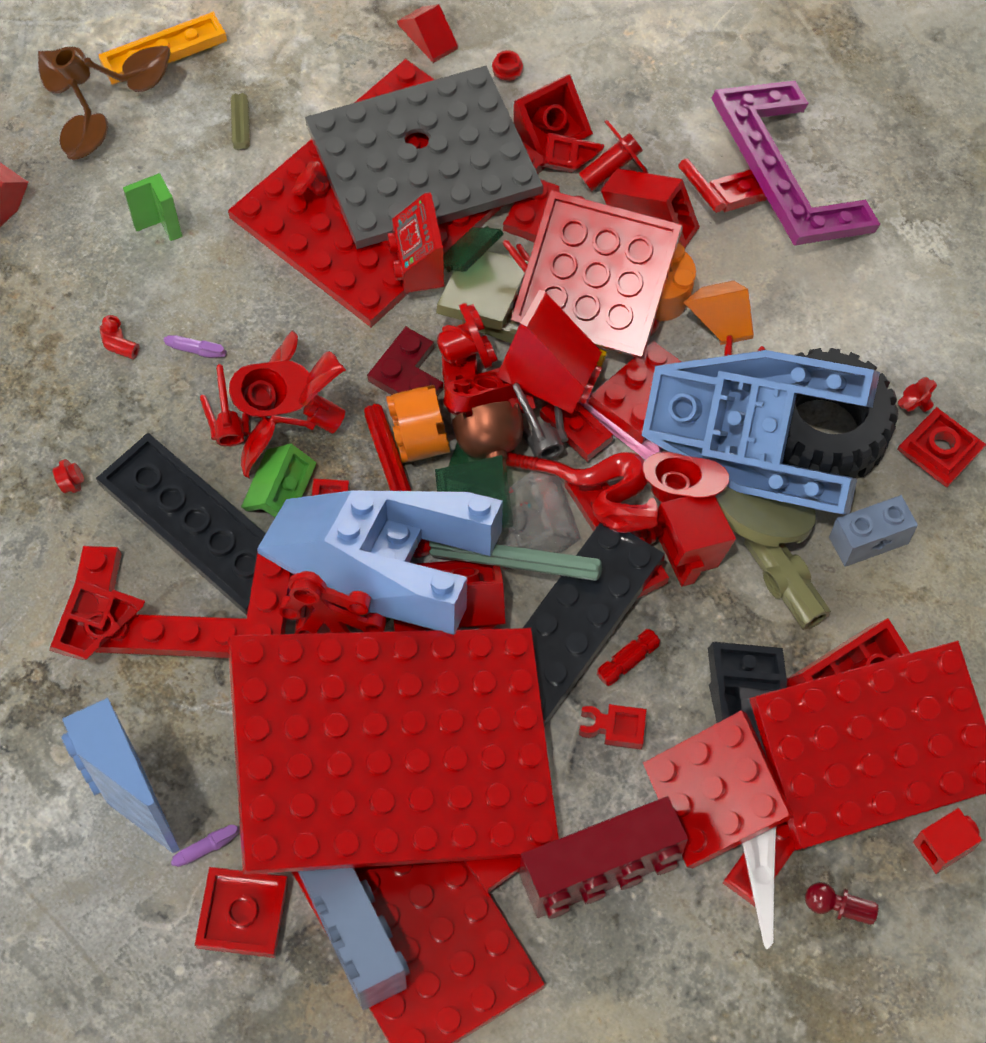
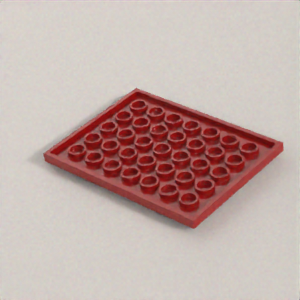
(313, 234)
(388, 748)

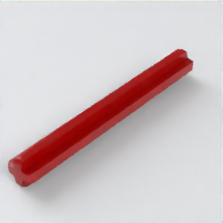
(390, 460)

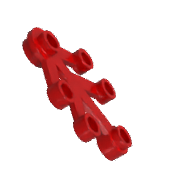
(310, 590)

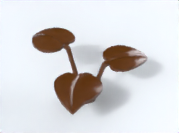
(70, 67)

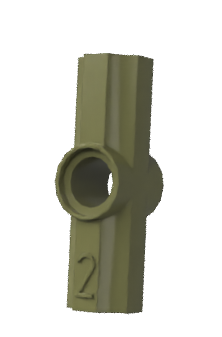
(790, 579)

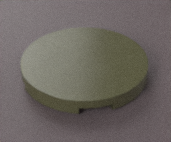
(766, 519)

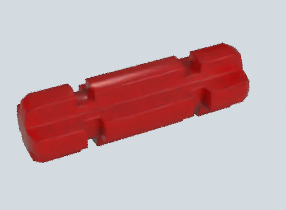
(628, 657)

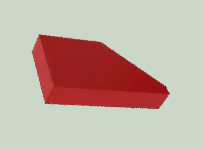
(568, 153)

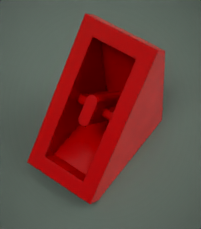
(429, 31)

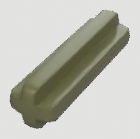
(240, 121)

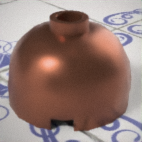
(490, 431)

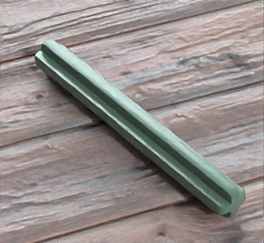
(525, 559)

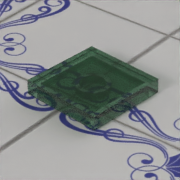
(481, 477)

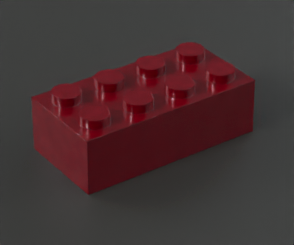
(603, 858)

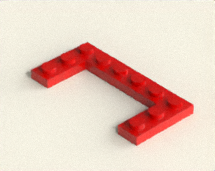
(188, 634)

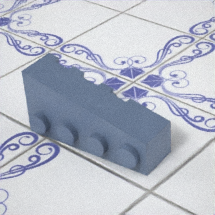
(357, 934)

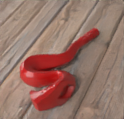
(606, 507)

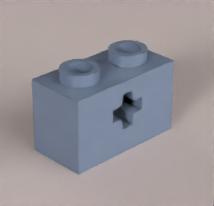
(873, 530)

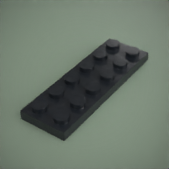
(187, 516)
(583, 612)

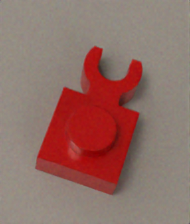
(622, 725)

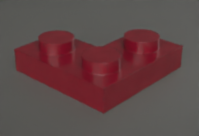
(400, 364)

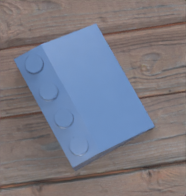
(113, 769)

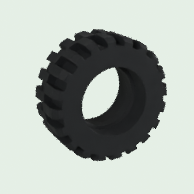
(849, 452)

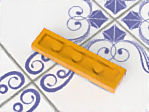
(181, 39)

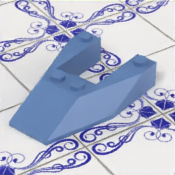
(741, 417)
(368, 542)

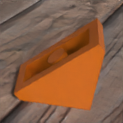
(724, 310)

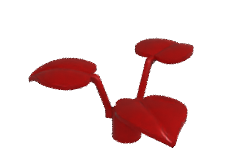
(317, 408)

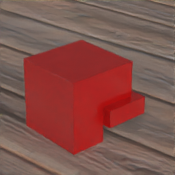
(694, 536)

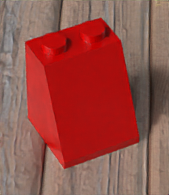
(551, 356)

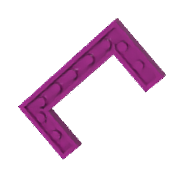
(742, 113)

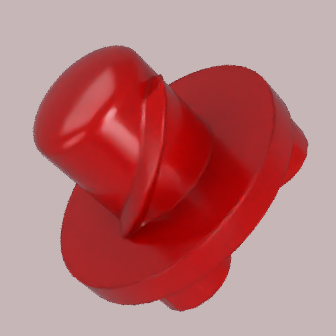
(464, 340)

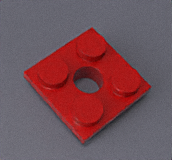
(941, 463)

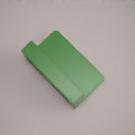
(151, 204)
(279, 477)

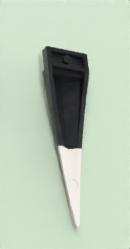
(736, 676)

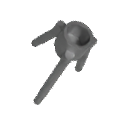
(545, 440)

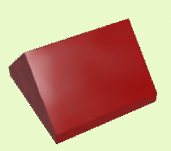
(551, 110)

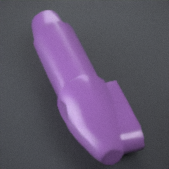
(202, 348)
(204, 846)

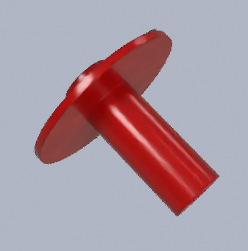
(615, 157)

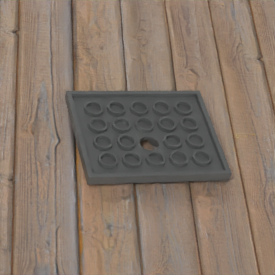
(467, 166)

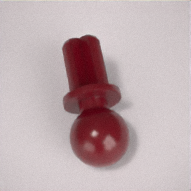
(822, 899)

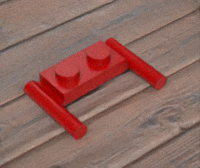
(725, 192)

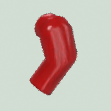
(113, 338)

